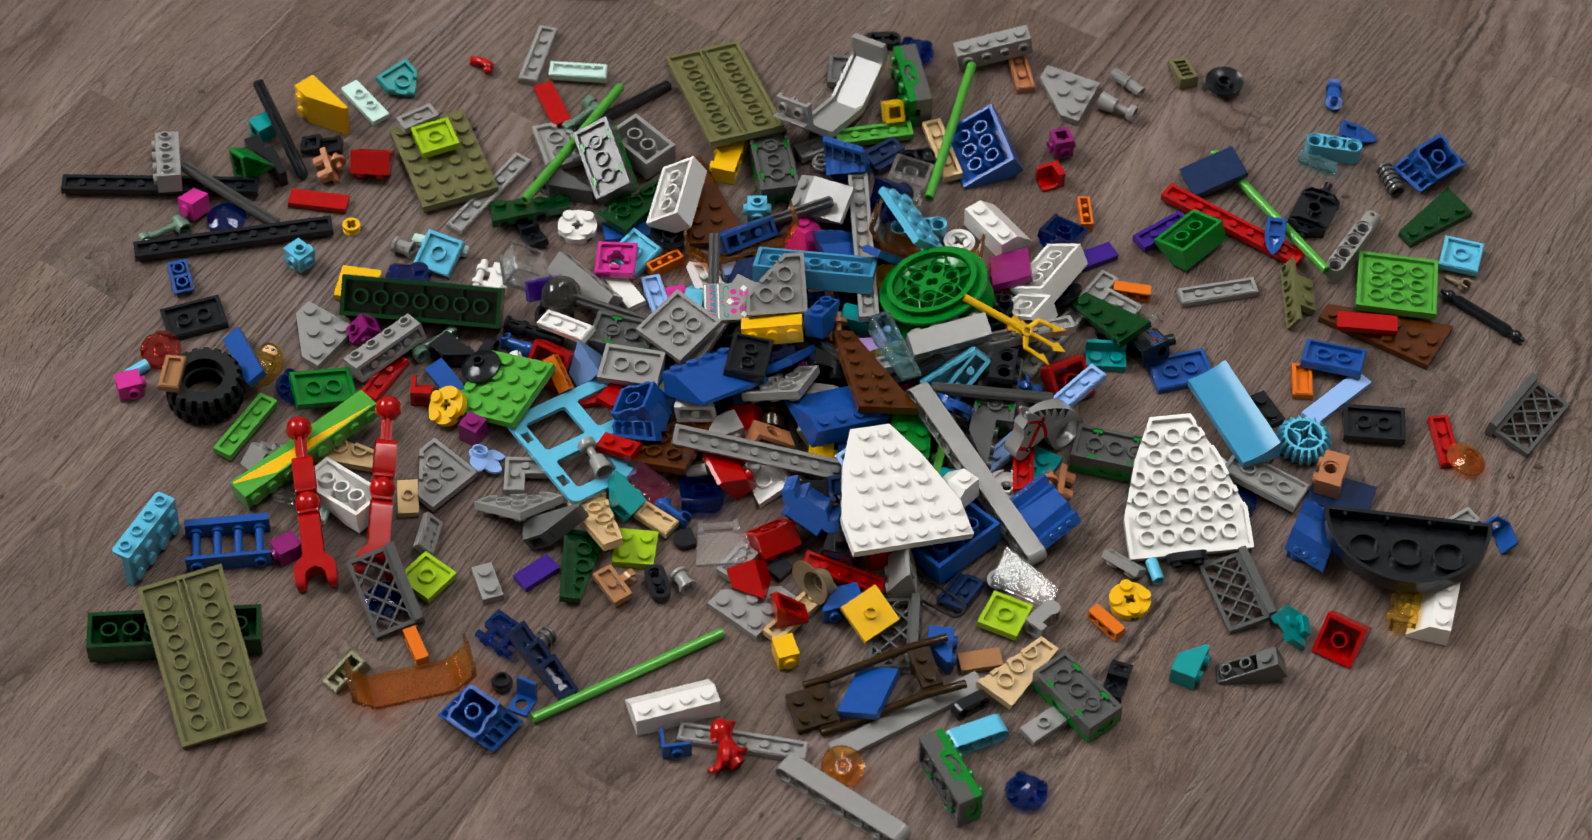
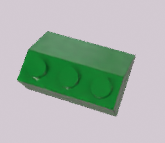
(1191, 239)

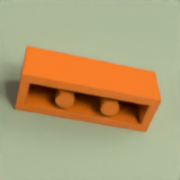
(1085, 212)
(665, 263)
(1133, 291)
(560, 376)
(1106, 622)
(415, 645)

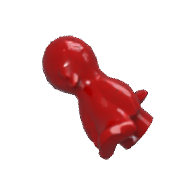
(728, 751)

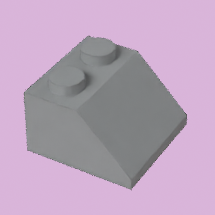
(901, 574)

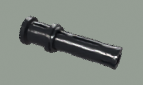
(524, 329)

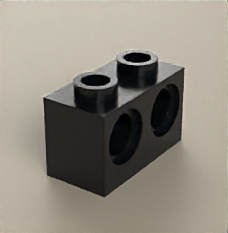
(1003, 367)

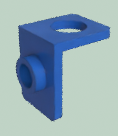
(1503, 534)
(525, 692)
(674, 750)

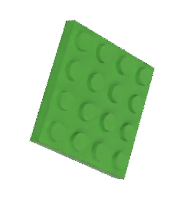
(1397, 285)
(510, 392)

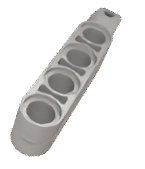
(1349, 248)

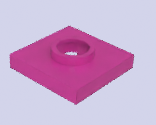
(616, 250)

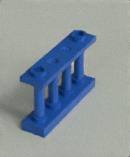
(224, 526)

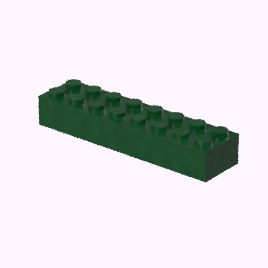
(422, 300)
(127, 637)

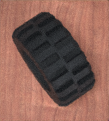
(212, 404)

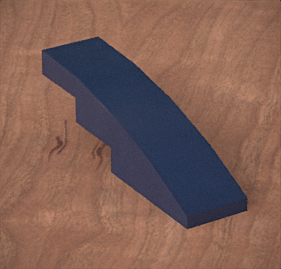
(541, 661)

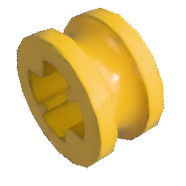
(351, 231)

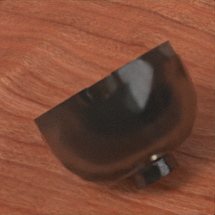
(561, 294)

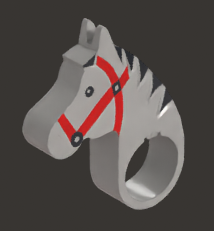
(1046, 420)

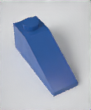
(747, 235)

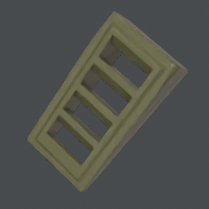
(1180, 76)
(361, 667)

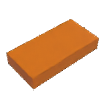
(1301, 382)

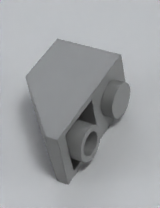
(728, 424)
(257, 452)

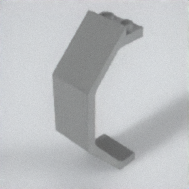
(848, 97)

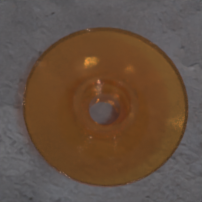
(1465, 459)
(843, 757)

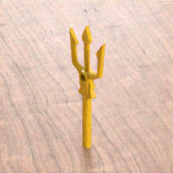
(1020, 327)

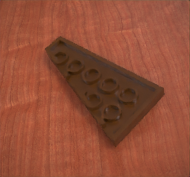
(711, 212)
(1415, 341)
(868, 381)
(670, 458)

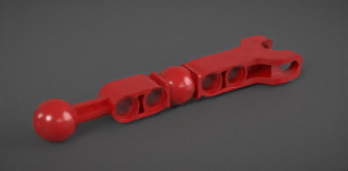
(382, 485)
(308, 504)

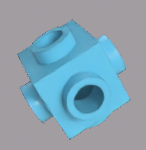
(756, 208)
(299, 255)

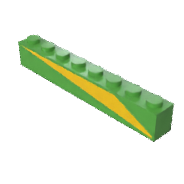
(326, 435)

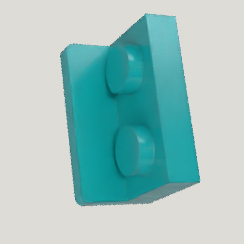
(1105, 355)

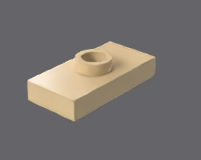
(408, 498)
(656, 519)

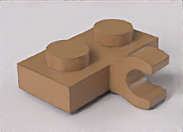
(615, 585)

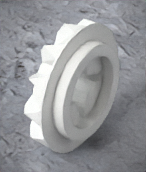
(961, 236)

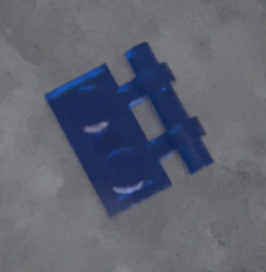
(497, 625)

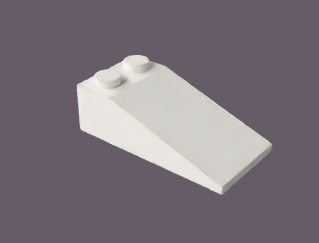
(343, 494)

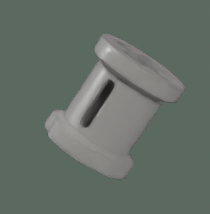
(403, 247)
(683, 580)

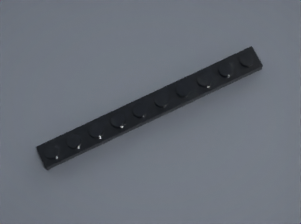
(145, 185)
(233, 238)

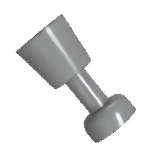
(1111, 104)
(600, 465)

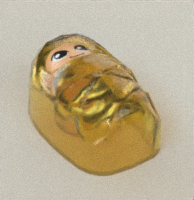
(272, 360)

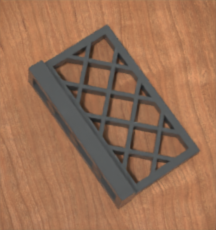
(1511, 409)
(1253, 580)
(403, 585)
(913, 630)

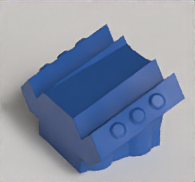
(844, 159)
(1429, 163)
(833, 241)
(642, 412)
(809, 507)
(1045, 510)
(1307, 538)
(480, 717)

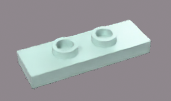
(578, 72)
(365, 103)

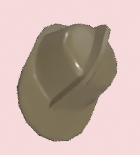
(814, 582)

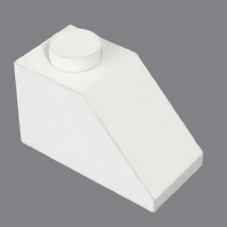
(692, 412)

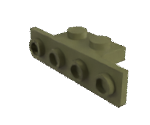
(1297, 294)

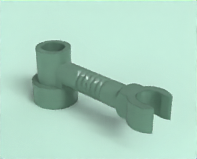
(589, 104)
(178, 224)
(421, 352)

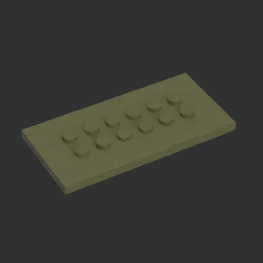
(724, 94)
(202, 656)

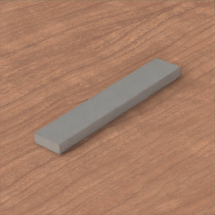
(476, 207)
(757, 744)

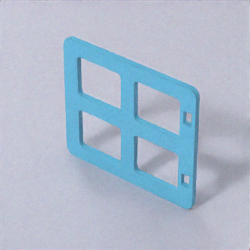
(549, 458)

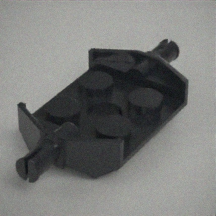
(1309, 222)

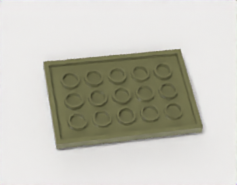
(450, 175)

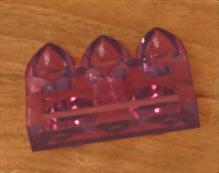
(649, 482)

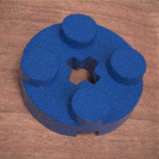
(956, 407)

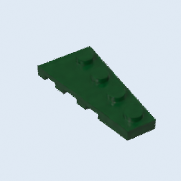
(513, 210)
(629, 212)
(1435, 218)
(1110, 319)
(577, 564)

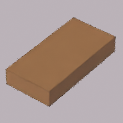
(172, 373)
(979, 660)

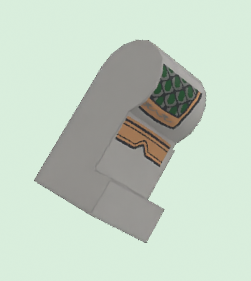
(1044, 616)

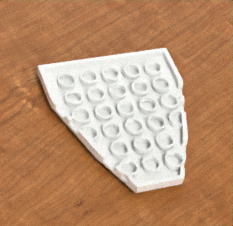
(1182, 495)
(895, 496)

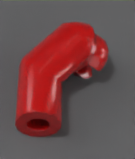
(482, 62)

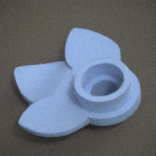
(485, 459)

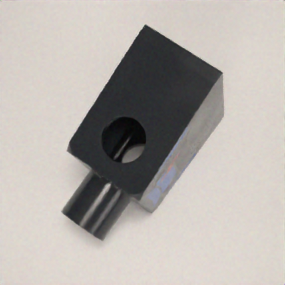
(1150, 347)
(838, 549)

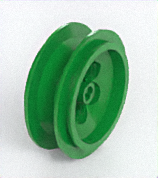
(931, 287)

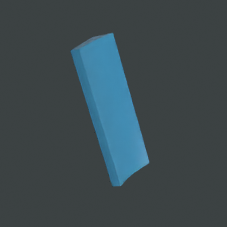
(824, 270)
(1235, 415)

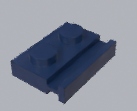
(884, 154)
(965, 588)

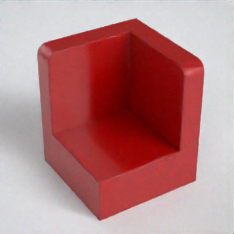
(1050, 176)
(419, 393)

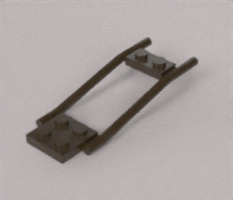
(814, 706)

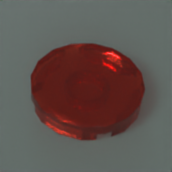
(157, 346)

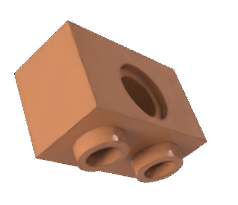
(769, 434)
(1330, 474)

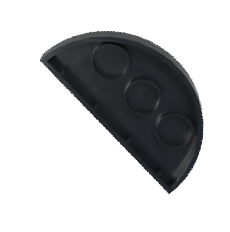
(1405, 549)

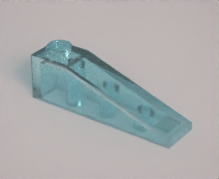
(892, 345)

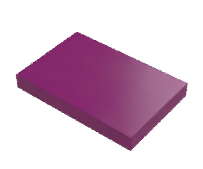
(1011, 269)

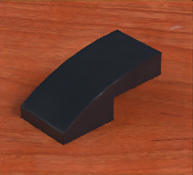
(311, 144)
(531, 233)
(1118, 679)

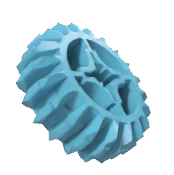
(1303, 440)

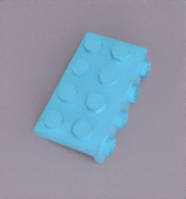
(910, 219)
(147, 536)

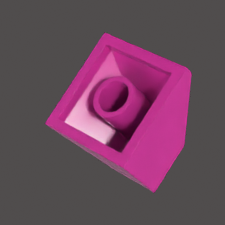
(803, 236)

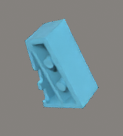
(960, 369)

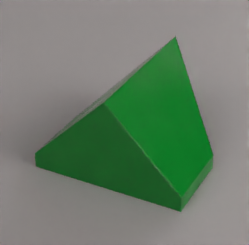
(247, 163)

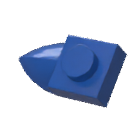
(1355, 131)
(1275, 233)

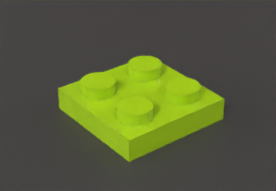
(435, 137)
(637, 549)
(429, 576)
(1004, 615)

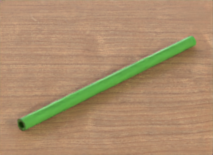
(950, 132)
(570, 145)
(1290, 232)
(627, 675)

